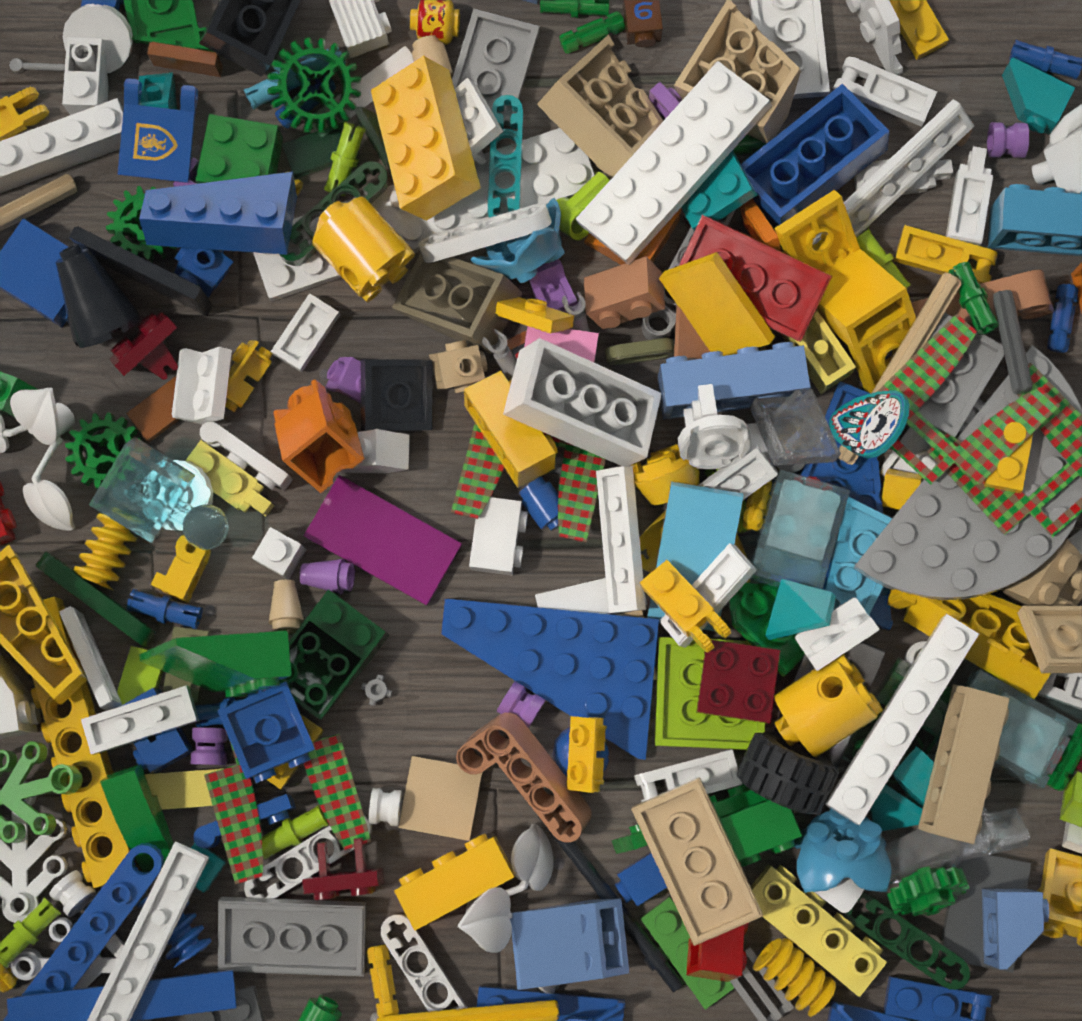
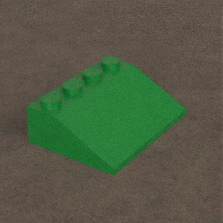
(225, 662)

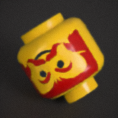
(436, 19)

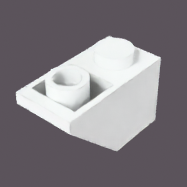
(84, 74)
(382, 452)

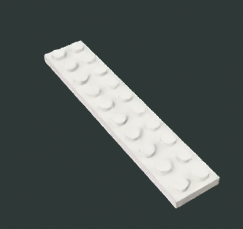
(549, 170)

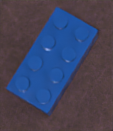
(815, 155)

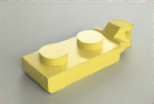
(230, 480)

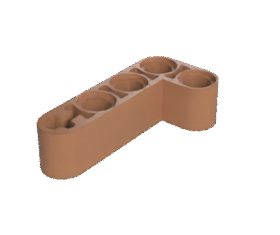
(1029, 293)
(564, 821)

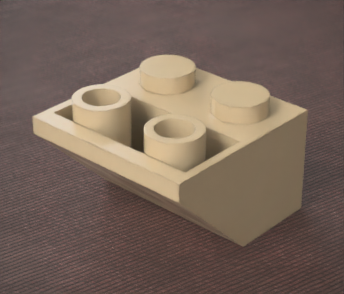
(1053, 583)

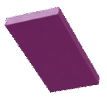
(383, 540)

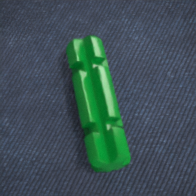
(592, 32)
(1068, 763)

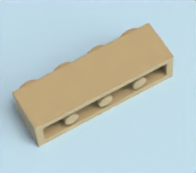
(964, 764)

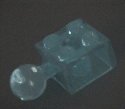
(167, 483)

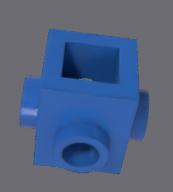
(203, 267)

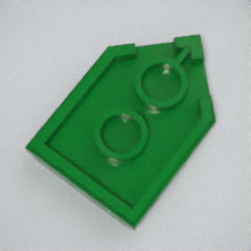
(750, 617)

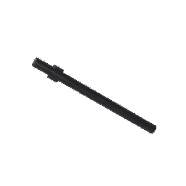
(654, 956)

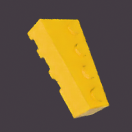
(32, 633)
(1001, 641)

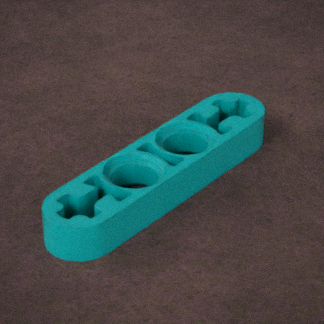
(506, 163)

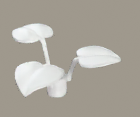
(47, 422)
(489, 915)

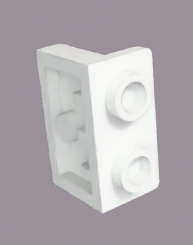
(477, 119)
(201, 385)
(847, 629)

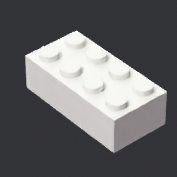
(582, 403)

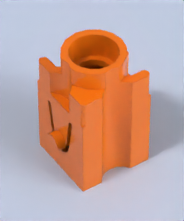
(317, 436)

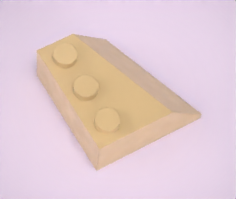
(753, 58)
(602, 109)

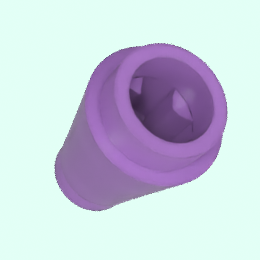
(330, 575)

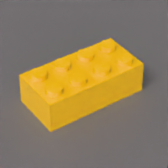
(425, 138)

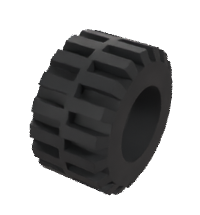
(787, 774)

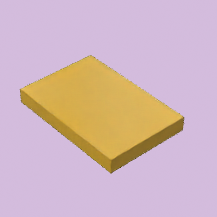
(716, 305)

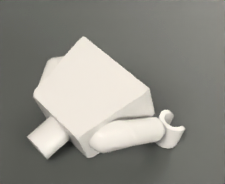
(1063, 155)

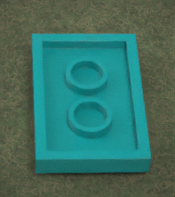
(720, 192)

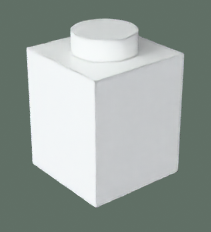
(279, 553)

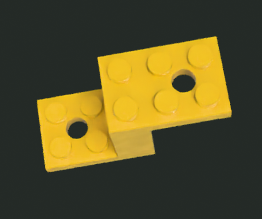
(862, 299)

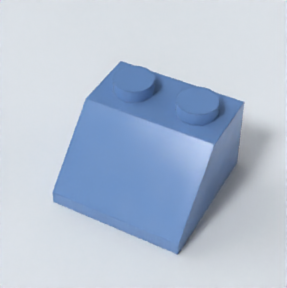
(1011, 923)

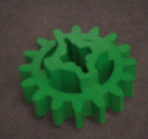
(130, 226)
(111, 438)
(928, 891)

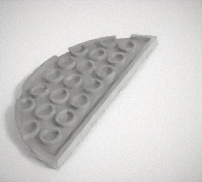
(946, 544)

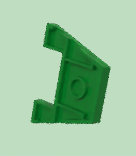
(165, 22)

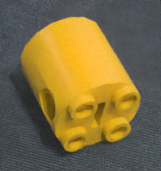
(361, 246)
(825, 707)

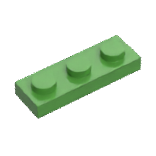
(672, 936)

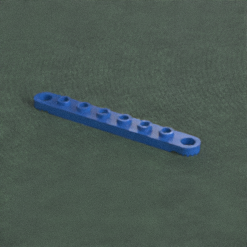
(97, 924)

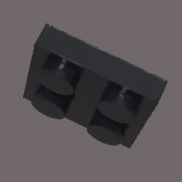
(396, 394)

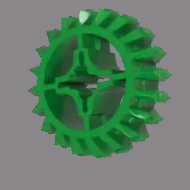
(335, 64)

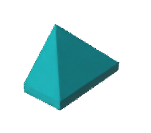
(799, 609)
(894, 810)

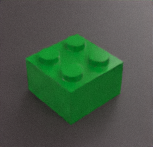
(238, 149)
(760, 829)

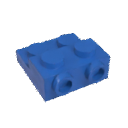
(267, 732)

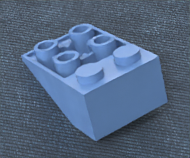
(569, 943)

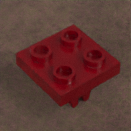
(146, 347)
(738, 682)
(329, 885)

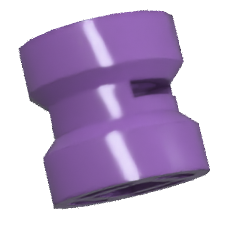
(1012, 140)
(521, 703)
(209, 754)

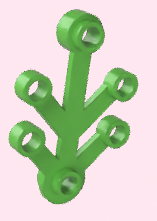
(15, 791)

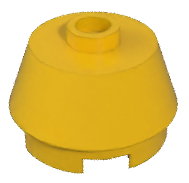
(661, 468)

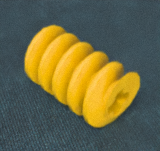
(105, 552)
(796, 973)

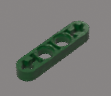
(346, 187)
(95, 598)
(903, 943)

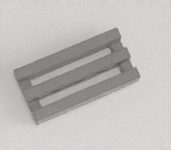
(775, 1013)

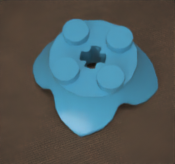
(524, 254)
(840, 849)

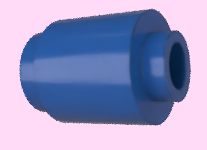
(541, 503)

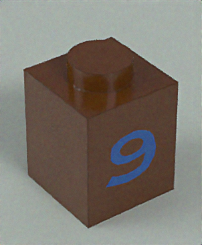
(642, 22)

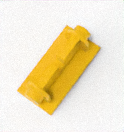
(247, 362)
(584, 769)

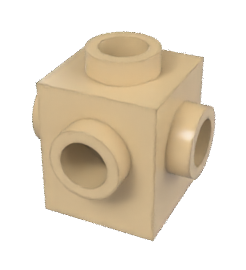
(447, 366)

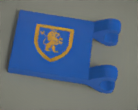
(155, 139)

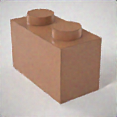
(624, 293)

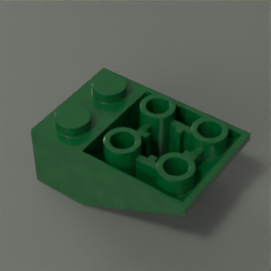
(330, 653)
(926, 736)

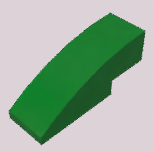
(137, 813)

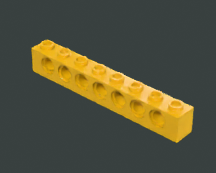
(57, 731)

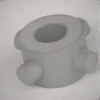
(376, 690)

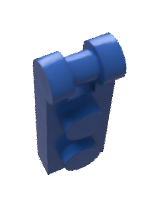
(272, 811)
(932, 1002)

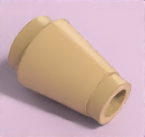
(285, 607)

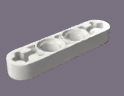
(485, 233)
(309, 860)
(419, 980)

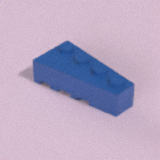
(223, 215)

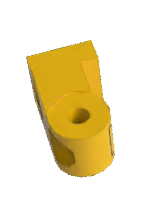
(183, 572)

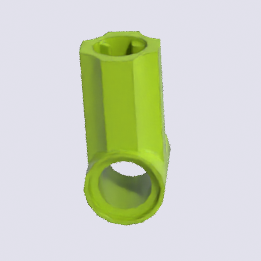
(577, 203)

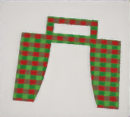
(986, 445)
(576, 486)
(1009, 508)
(238, 813)

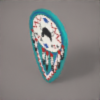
(870, 422)

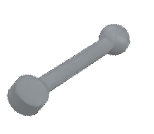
(18, 66)

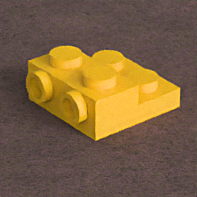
(1063, 891)

